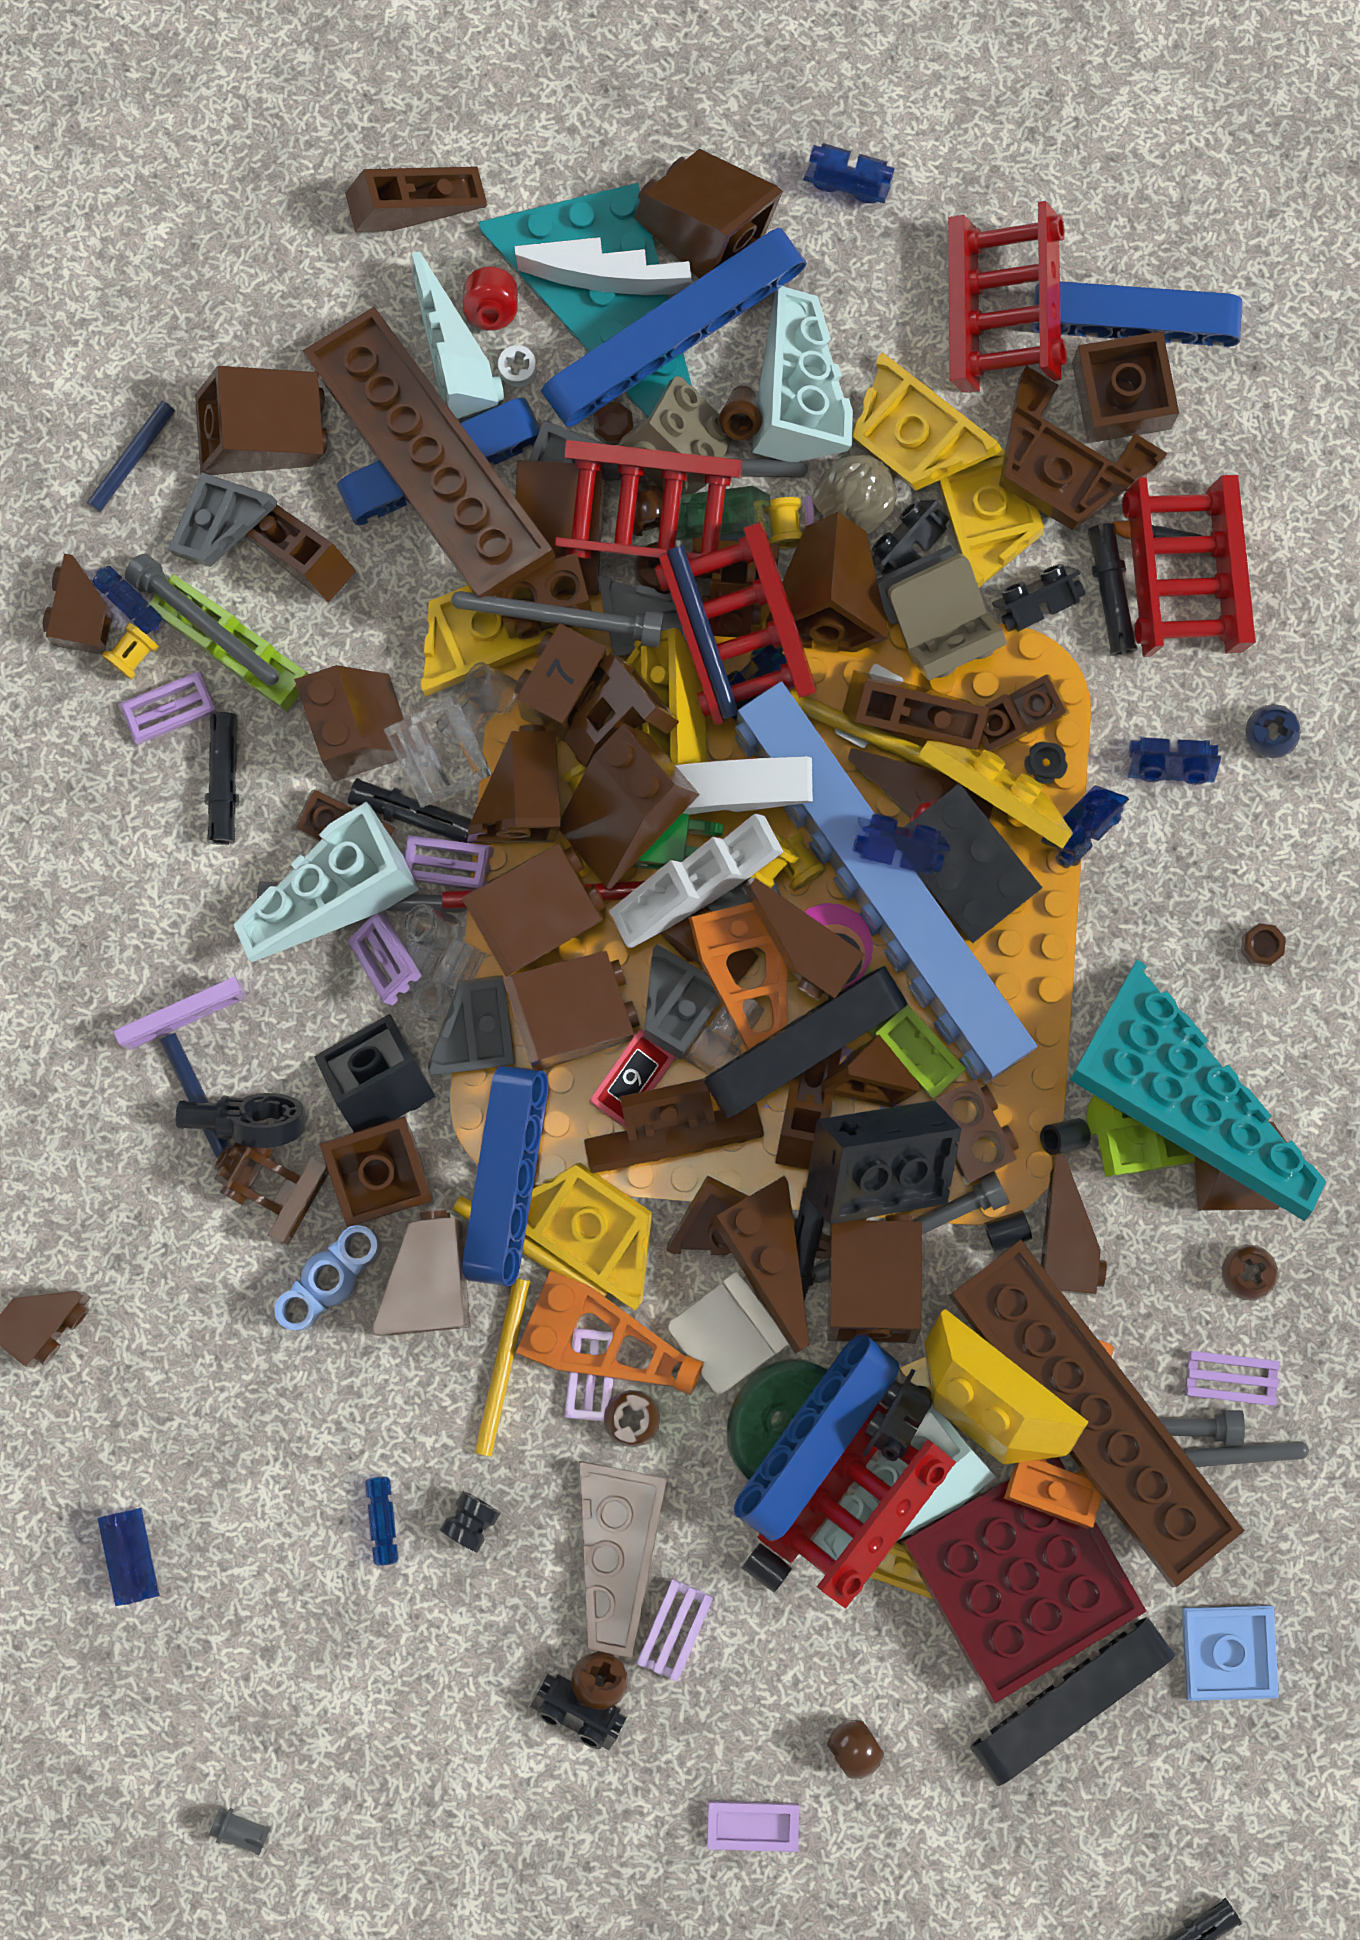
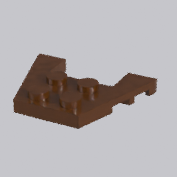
(1058, 470)

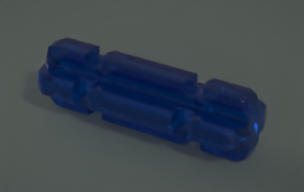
(127, 599)
(381, 1521)

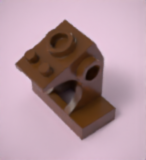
(731, 579)
(630, 699)
(239, 1169)

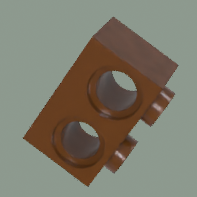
(542, 588)
(983, 1127)

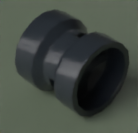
(470, 1521)

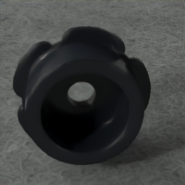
(1049, 751)

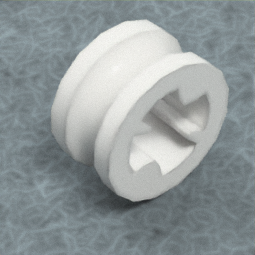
(509, 356)

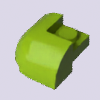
(1130, 1145)

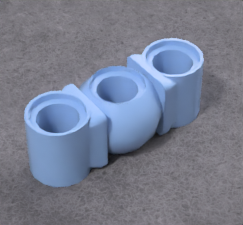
(308, 1286)

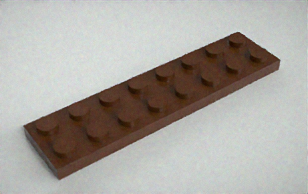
(428, 455)
(1124, 1444)

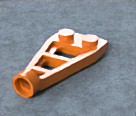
(734, 930)
(557, 1316)
(1054, 1489)

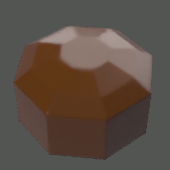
(612, 423)
(1263, 945)

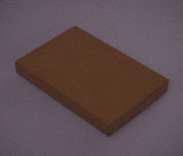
(548, 498)

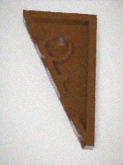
(907, 783)
(698, 1231)
(764, 1245)

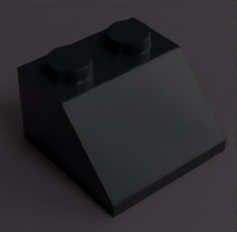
(374, 1075)

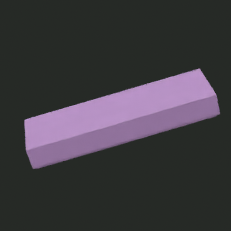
(180, 1013)

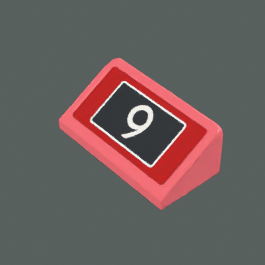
(635, 1071)

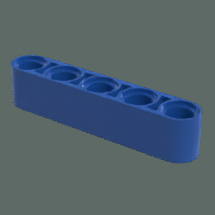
(1135, 311)
(497, 433)
(505, 1176)
(816, 1437)

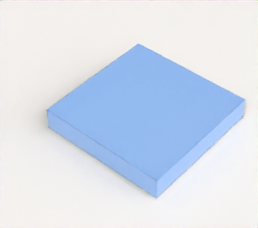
(1230, 1652)

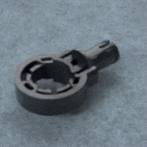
(240, 1116)

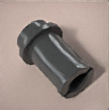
(239, 1831)

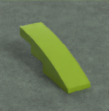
(282, 693)
(919, 1050)

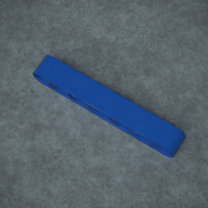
(673, 327)

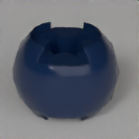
(1288, 728)

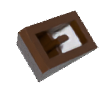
(872, 1075)

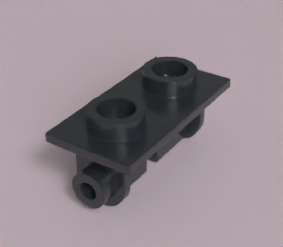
(918, 526)
(1023, 601)
(888, 1430)
(562, 1708)

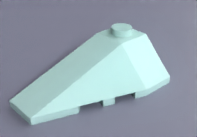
(457, 359)
(800, 385)
(339, 882)
(960, 1485)

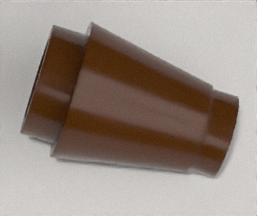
(741, 414)

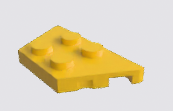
(917, 429)
(987, 519)
(466, 637)
(989, 779)
(593, 1230)

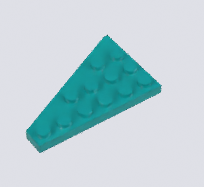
(588, 313)
(1161, 1073)

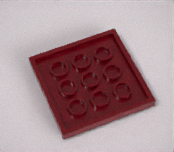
(1020, 1587)

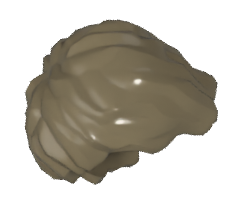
(857, 489)

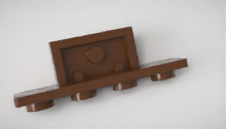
(669, 1124)

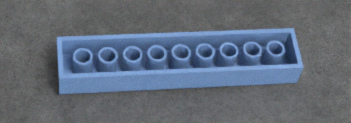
(890, 896)

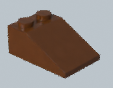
(624, 803)

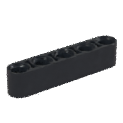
(805, 1042)
(1073, 1703)

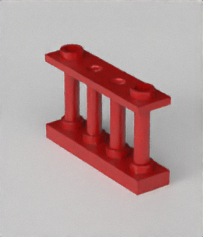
(968, 282)
(631, 465)
(1225, 544)
(766, 590)
(882, 1529)

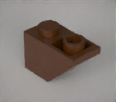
(78, 613)
(35, 1323)

